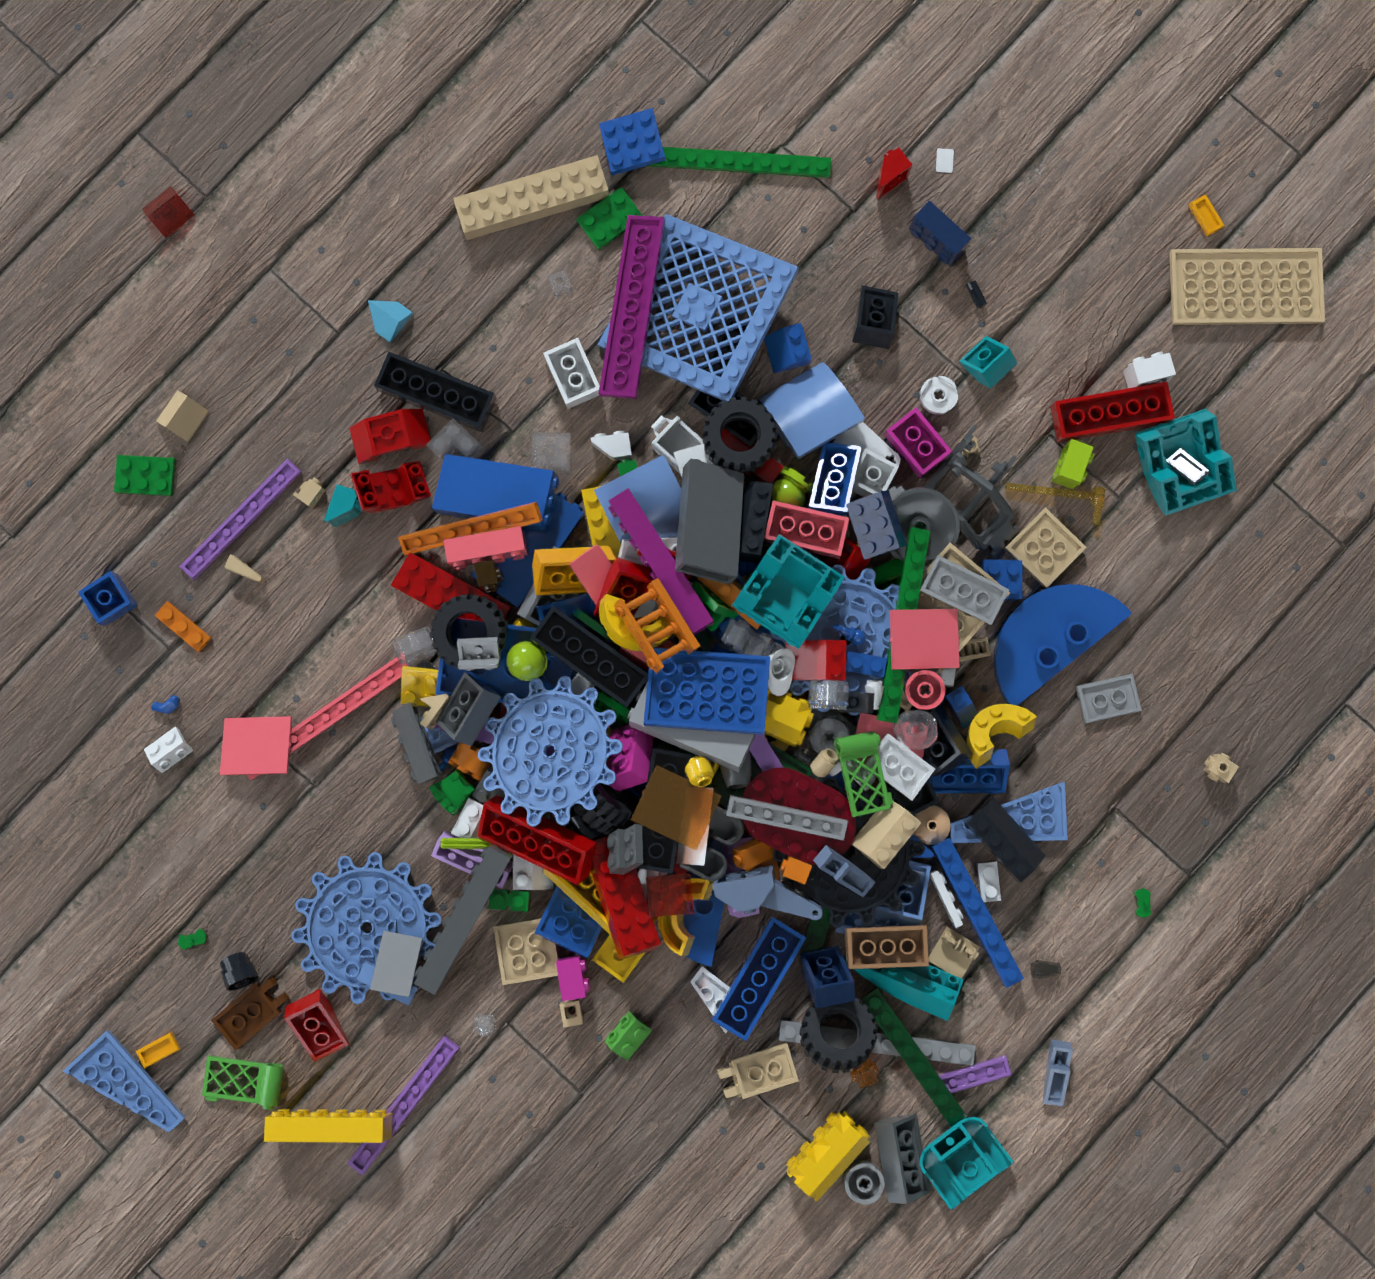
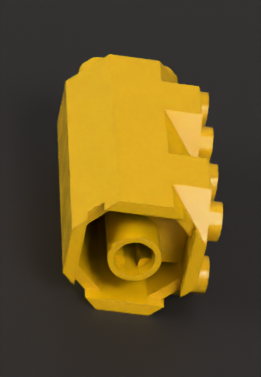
(787, 718)
(828, 1154)

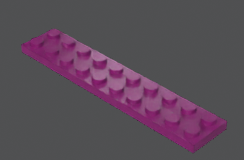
(632, 307)

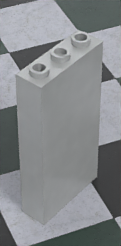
(719, 747)

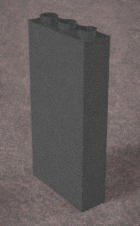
(709, 521)

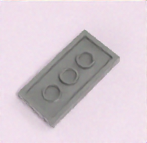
(964, 590)

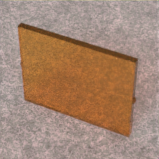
(676, 807)

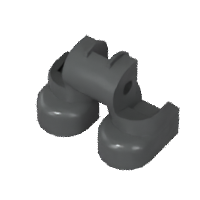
(724, 830)

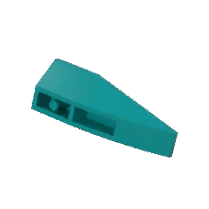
(918, 986)

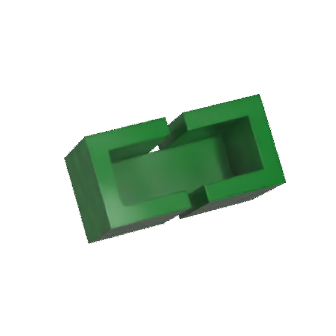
(518, 900)

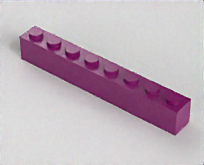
(659, 560)

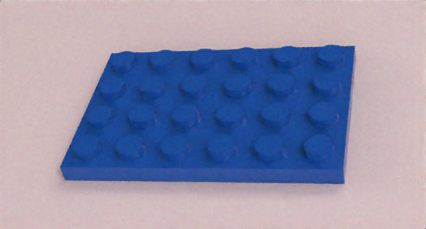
(709, 692)

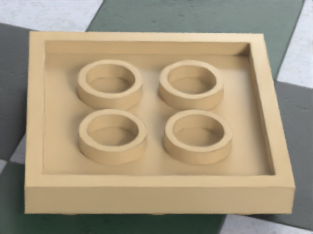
(1045, 547)
(524, 954)

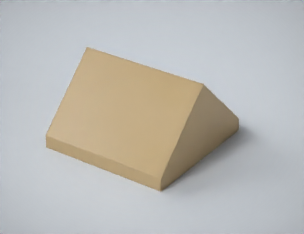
(182, 416)

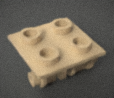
(953, 953)

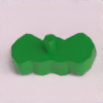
(1143, 903)
(192, 939)

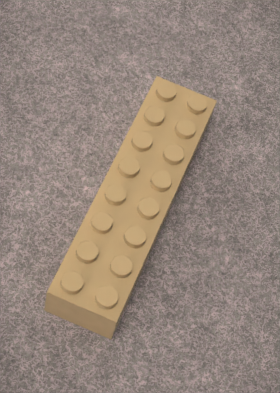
(531, 197)

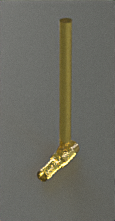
(1096, 496)

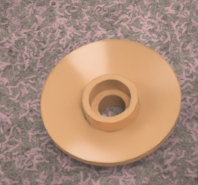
(941, 829)

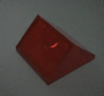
(168, 212)

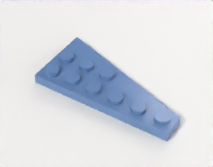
(1038, 814)
(120, 1077)

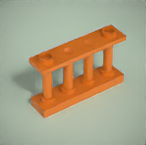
(666, 609)

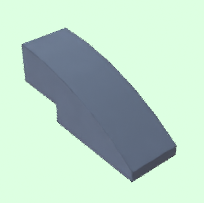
(844, 871)
(1057, 1072)

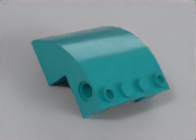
(1200, 439)
(788, 591)

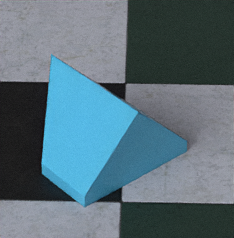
(388, 318)

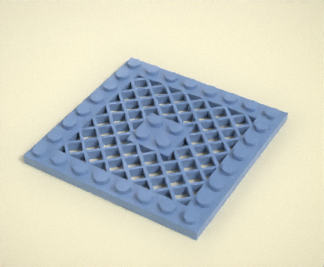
(700, 306)

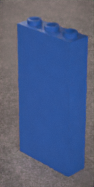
(482, 487)
(519, 573)

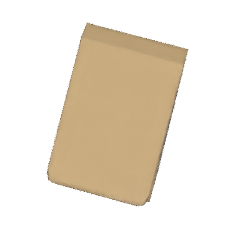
(437, 704)

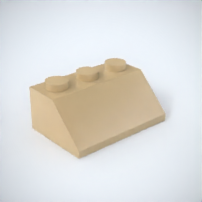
(885, 834)

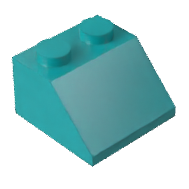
(989, 361)
(343, 506)

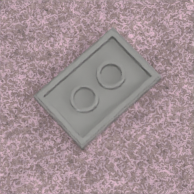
(1108, 698)
(396, 963)

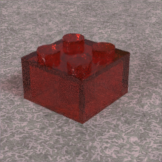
(670, 895)

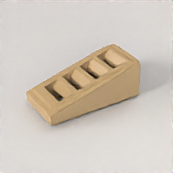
(237, 566)
(985, 648)

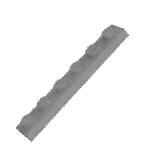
(786, 817)

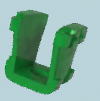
(452, 791)

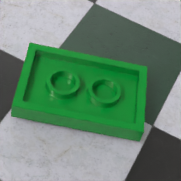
(608, 218)
(144, 475)

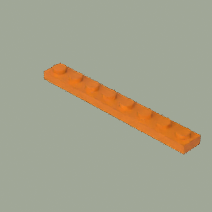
(499, 520)

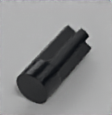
(976, 294)

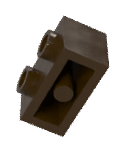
(488, 576)

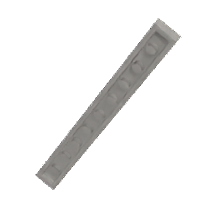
(845, 1038)

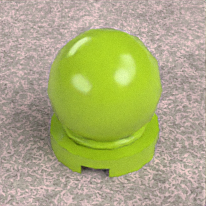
(791, 488)
(527, 661)

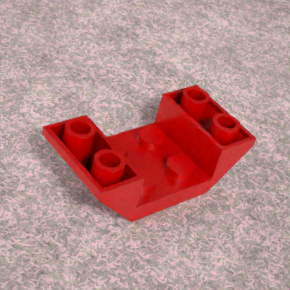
(389, 433)
(391, 488)

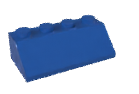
(835, 478)
(987, 778)

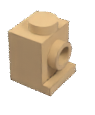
(310, 492)
(571, 1019)

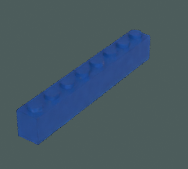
(977, 913)

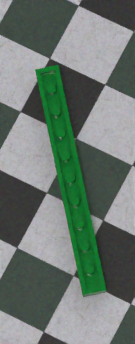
(745, 162)
(907, 600)

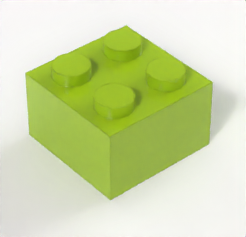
(1072, 464)

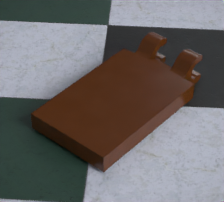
(249, 1013)

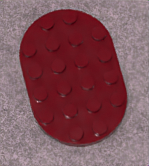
(798, 791)

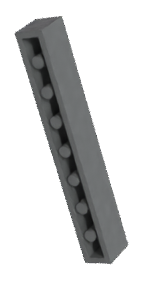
(463, 918)

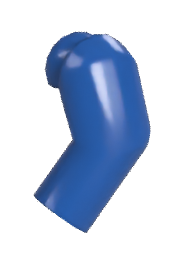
(167, 707)

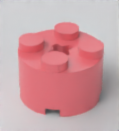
(936, 689)

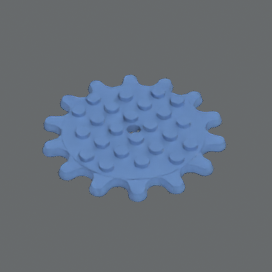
(863, 608)
(521, 744)
(346, 903)

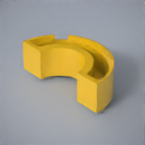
(618, 630)
(995, 720)
(673, 927)

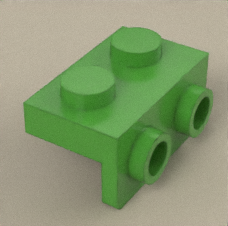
(627, 1036)

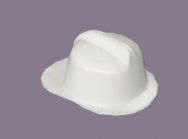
(781, 671)

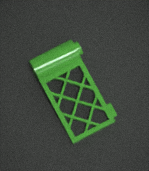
(857, 747)
(267, 1086)

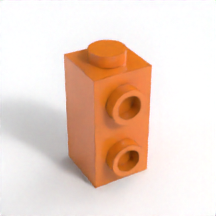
(751, 854)

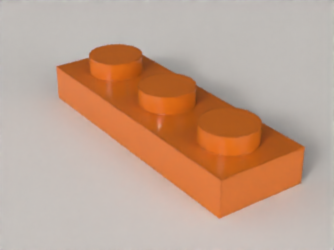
(183, 626)

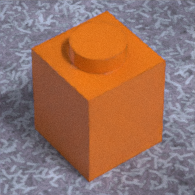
(795, 870)

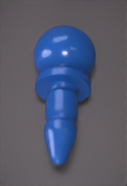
(857, 637)
(447, 755)

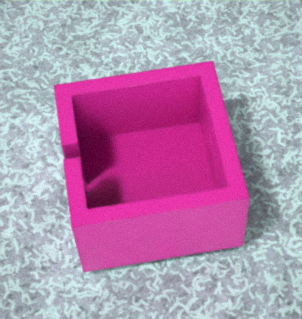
(572, 977)

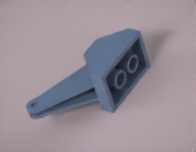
(758, 888)

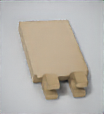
(759, 1072)

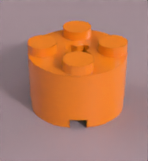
(466, 759)

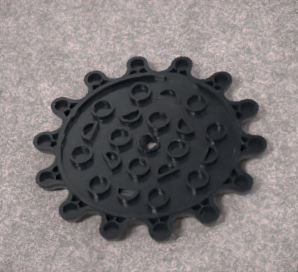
(841, 900)

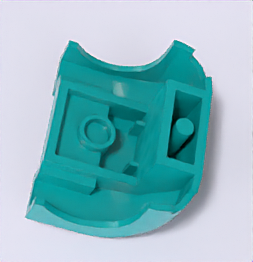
(963, 1160)

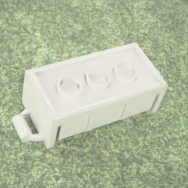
(673, 438)

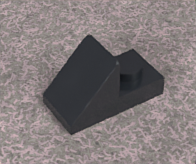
(860, 703)

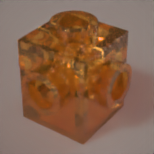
(865, 1074)

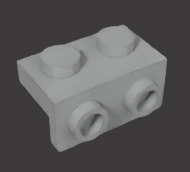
(478, 653)

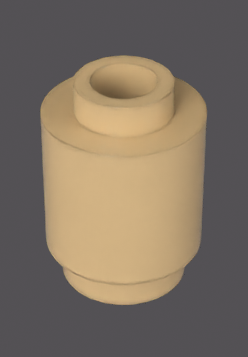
(824, 762)

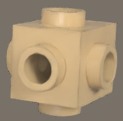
(1220, 767)

